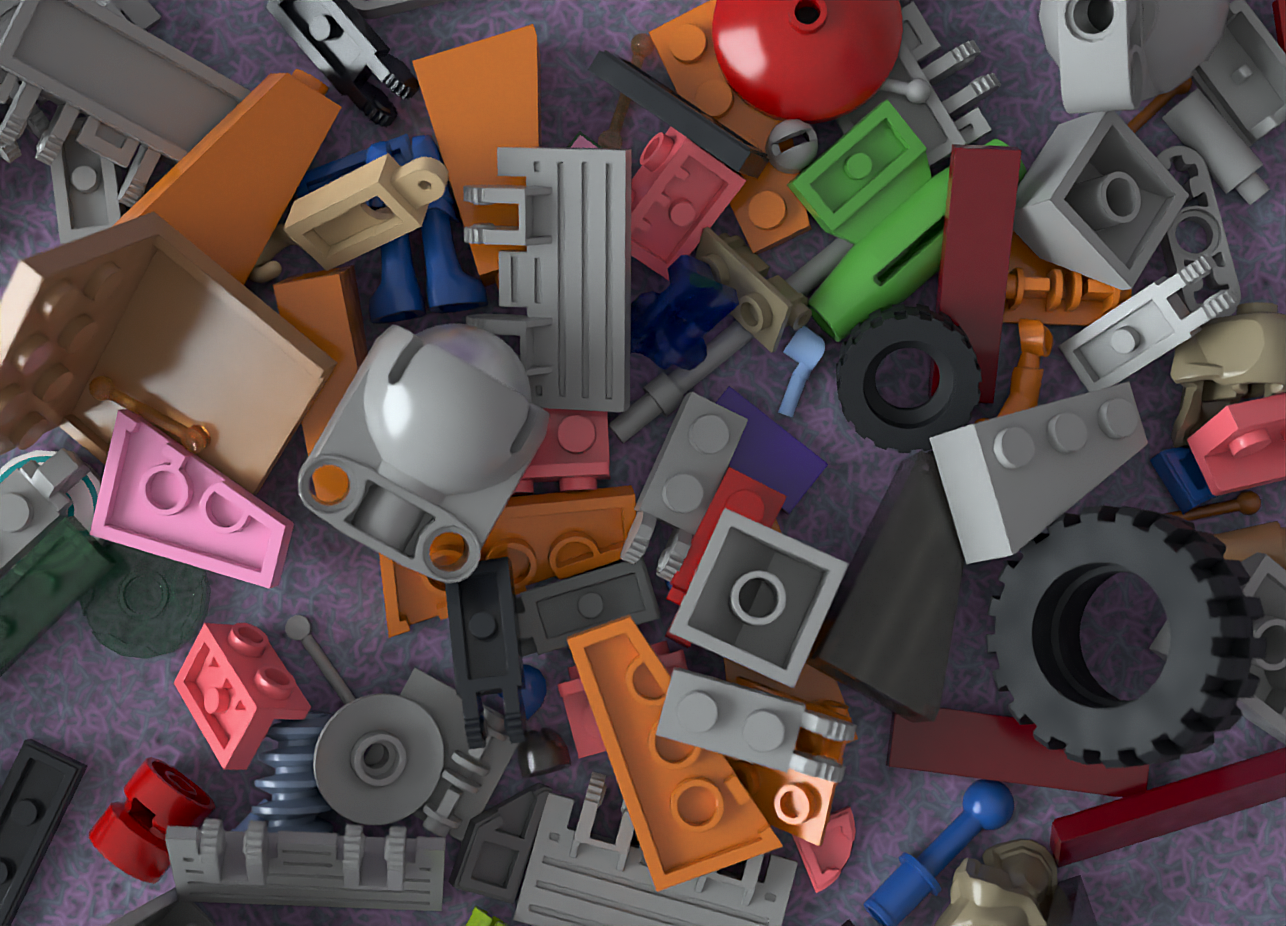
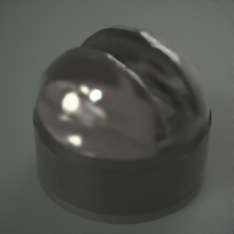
(542, 753)

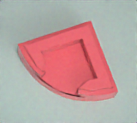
(828, 860)

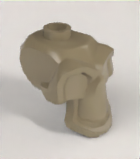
(1229, 362)
(1007, 891)

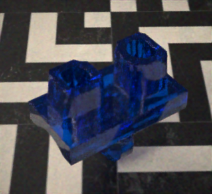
(673, 323)

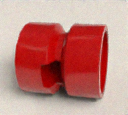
(134, 836)

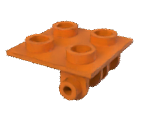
(1054, 293)
(793, 799)

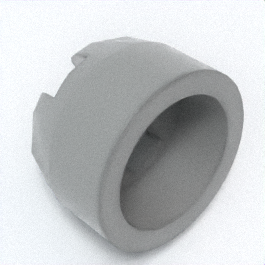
(798, 157)

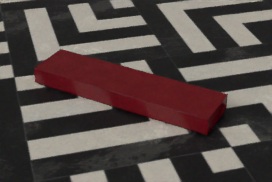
(978, 251)
(1000, 751)
(1169, 808)

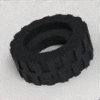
(898, 329)

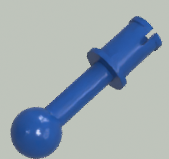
(985, 807)

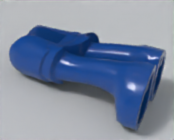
(446, 283)

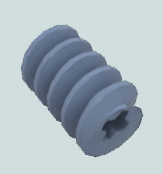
(294, 786)

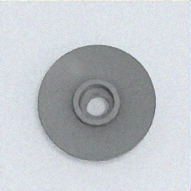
(403, 775)

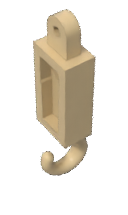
(338, 224)

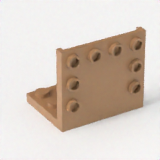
(166, 332)

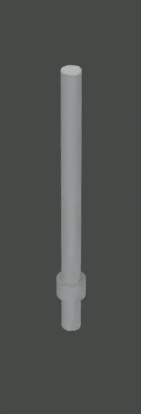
(666, 392)

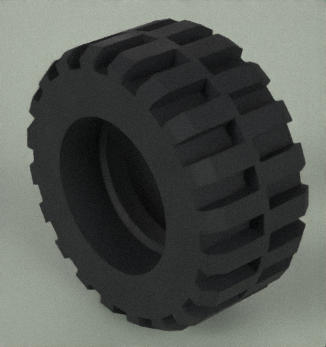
(1207, 625)

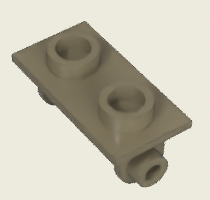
(763, 304)

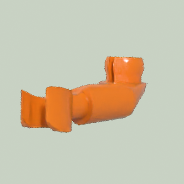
(1027, 377)

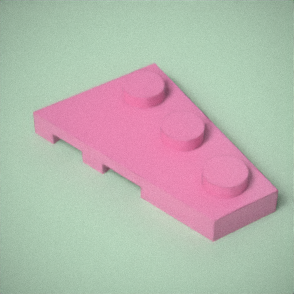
(184, 508)

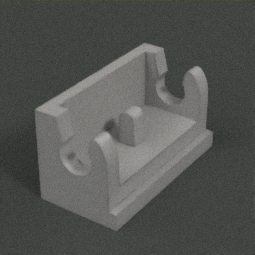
(1246, 76)

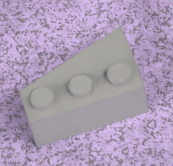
(1032, 465)

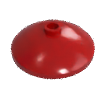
(802, 68)

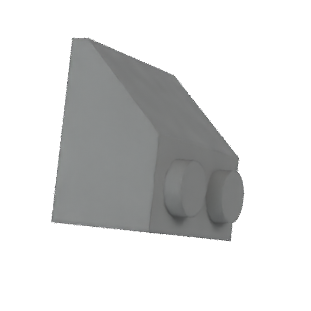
(1097, 200)
(758, 598)

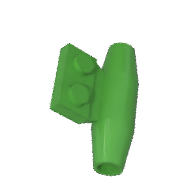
(883, 200)

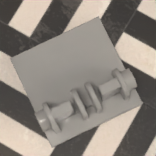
(467, 774)

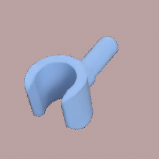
(807, 350)

